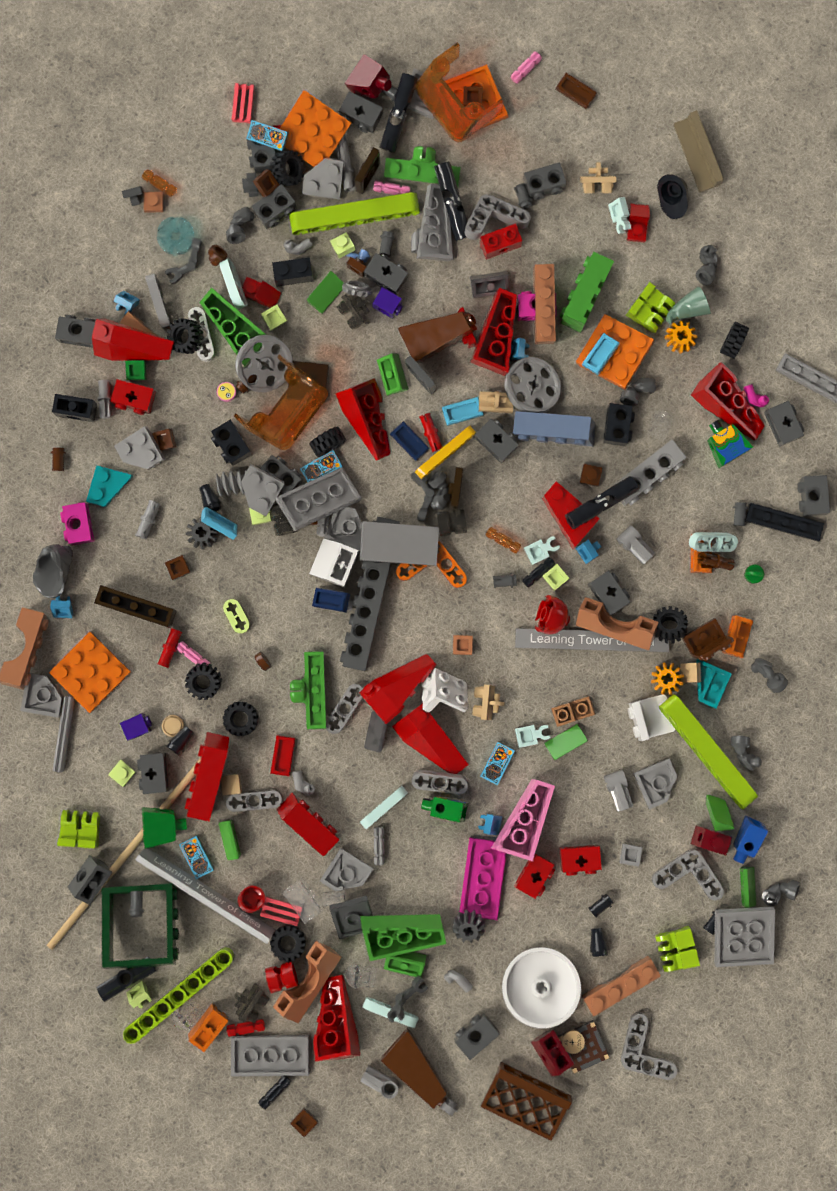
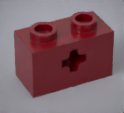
(552, 1053)

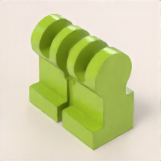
(641, 309)
(72, 836)
(686, 953)

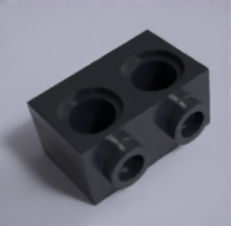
(613, 423)
(234, 441)

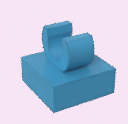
(126, 300)
(518, 349)
(588, 551)
(61, 609)
(492, 824)

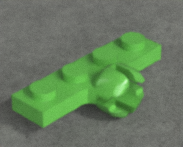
(417, 168)
(312, 690)

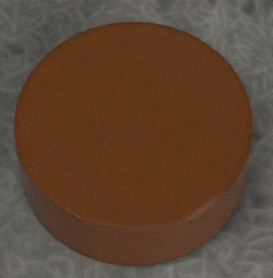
(262, 661)

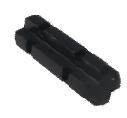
(538, 572)
(274, 1092)

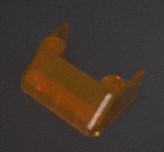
(456, 119)
(292, 410)

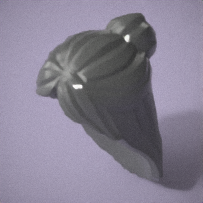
(52, 570)

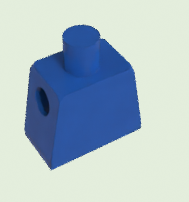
(752, 832)

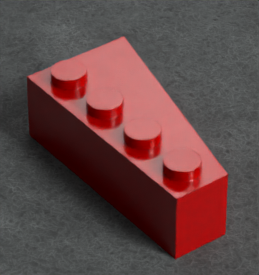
(494, 342)

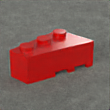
(561, 502)
(308, 824)

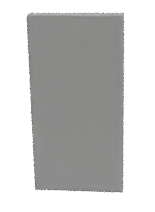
(318, 498)
(399, 543)
(270, 1055)

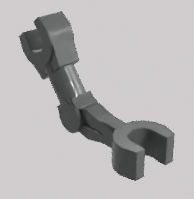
(190, 266)
(429, 494)
(397, 1010)

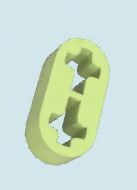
(240, 613)

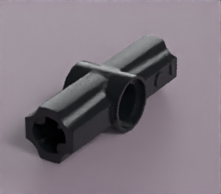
(115, 984)

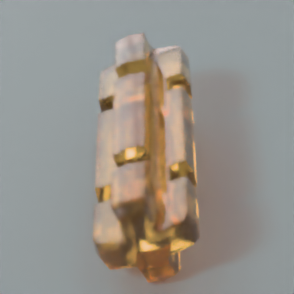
(159, 183)
(503, 540)

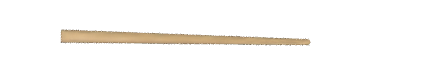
(121, 859)

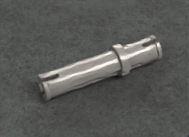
(348, 171)

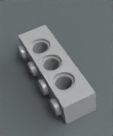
(671, 453)

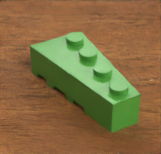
(586, 292)
(231, 322)
(401, 934)

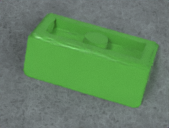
(325, 292)
(392, 374)
(565, 742)
(719, 813)
(229, 840)
(748, 888)
(408, 964)

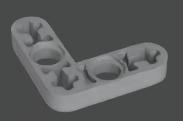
(489, 211)
(694, 868)
(636, 1051)

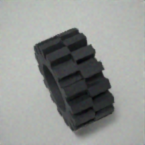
(295, 165)
(193, 339)
(734, 340)
(327, 441)
(673, 615)
(203, 669)
(232, 727)
(276, 946)

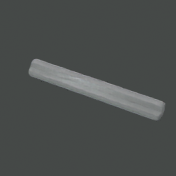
(63, 734)

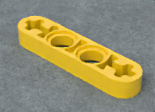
(445, 452)

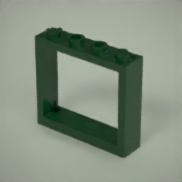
(107, 927)

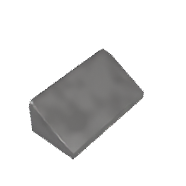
(488, 284)
(375, 733)

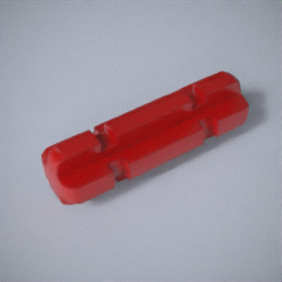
(245, 1027)

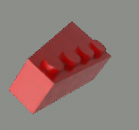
(208, 776)

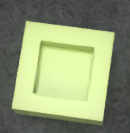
(342, 245)
(273, 317)
(258, 518)
(555, 577)
(122, 773)

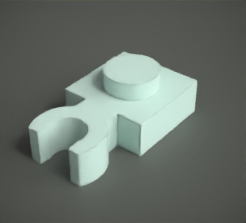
(619, 214)
(538, 551)
(528, 735)

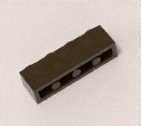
(135, 606)

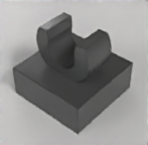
(133, 194)

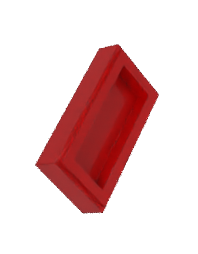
(283, 755)

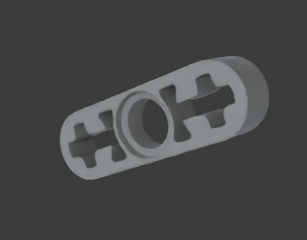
(157, 300)
(333, 718)
(433, 787)
(268, 794)

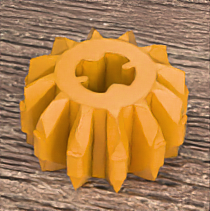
(686, 342)
(670, 684)

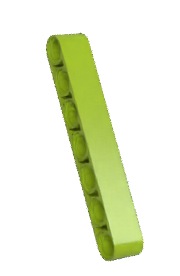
(354, 212)
(708, 751)
(174, 1003)

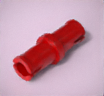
(431, 432)
(169, 648)

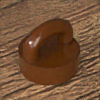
(216, 255)

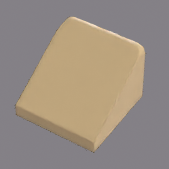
(231, 784)

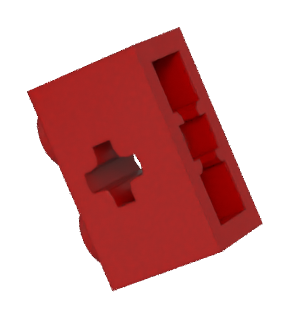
(500, 241)
(124, 390)
(590, 853)
(525, 880)

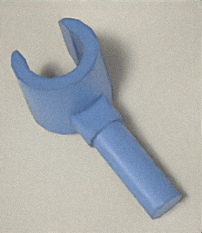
(363, 255)

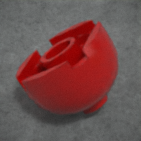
(552, 615)

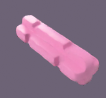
(526, 67)
(390, 188)
(191, 654)

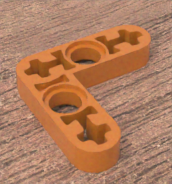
(443, 554)

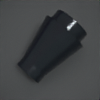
(209, 498)
(180, 740)
(598, 943)

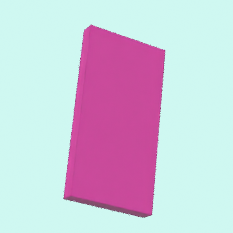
(483, 879)

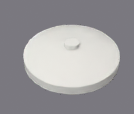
(541, 988)

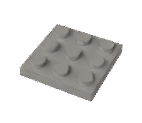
(744, 936)

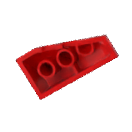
(124, 343)
(723, 398)
(362, 410)
(392, 689)
(427, 737)
(336, 1027)

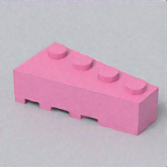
(526, 821)

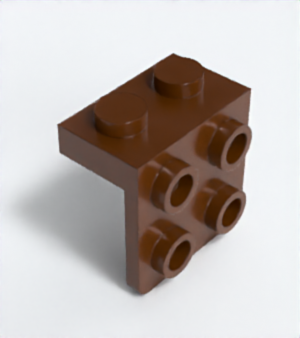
(706, 640)

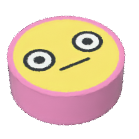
(226, 391)

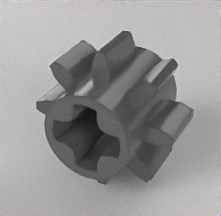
(249, 186)

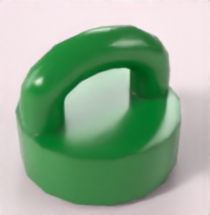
(754, 574)

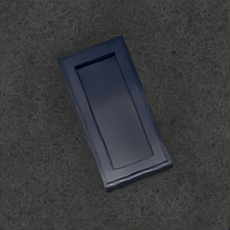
(409, 441)
(331, 600)

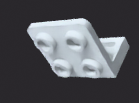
(446, 689)
(648, 718)

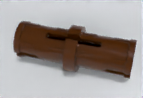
(716, 561)

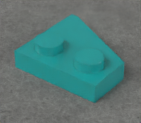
(105, 485)
(712, 684)

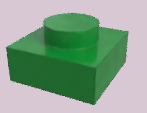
(136, 370)

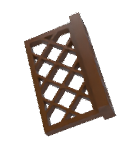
(537, 1089)

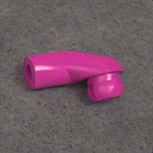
(755, 399)

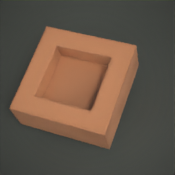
(153, 202)
(462, 645)

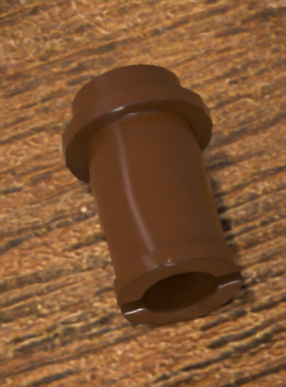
(242, 388)
(58, 459)

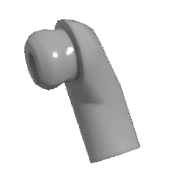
(415, 241)
(297, 249)

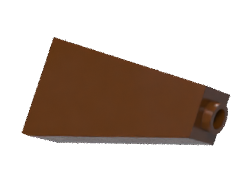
(434, 335)
(413, 1068)

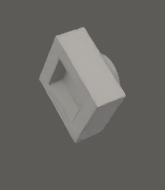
(630, 854)

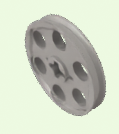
(255, 366)
(539, 382)

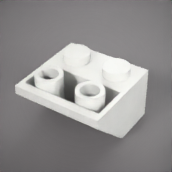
(334, 562)

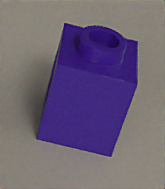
(388, 303)
(136, 726)

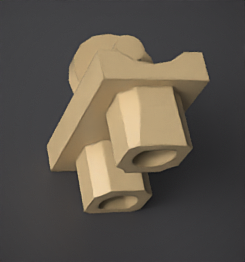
(589, 181)
(494, 402)
(489, 704)

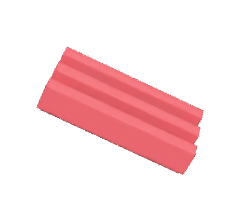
(244, 87)
(265, 907)

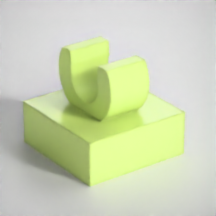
(138, 994)

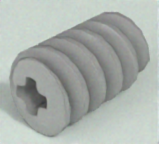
(229, 483)

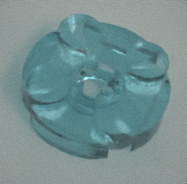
(176, 225)

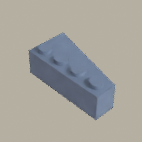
(554, 428)

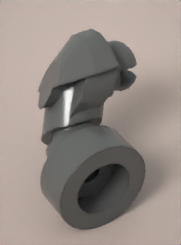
(235, 233)
(706, 273)
(631, 395)
(442, 497)
(775, 681)
(746, 759)
(773, 894)

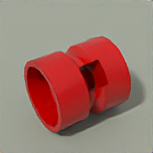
(251, 899)
(281, 977)

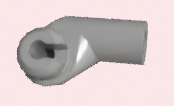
(301, 785)
(459, 978)

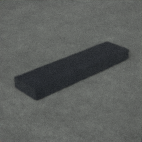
(784, 522)

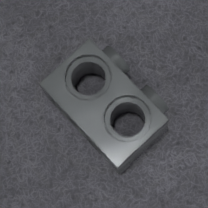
(258, 152)
(542, 177)
(270, 203)
(283, 472)

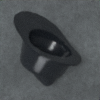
(673, 196)

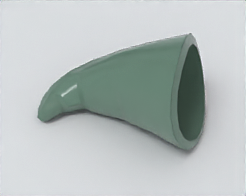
(689, 306)

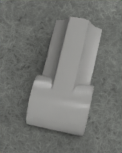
(632, 542)
(618, 787)
(378, 1080)

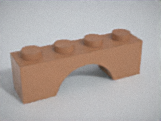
(544, 303)
(595, 618)
(16, 672)
(610, 993)
(296, 1001)

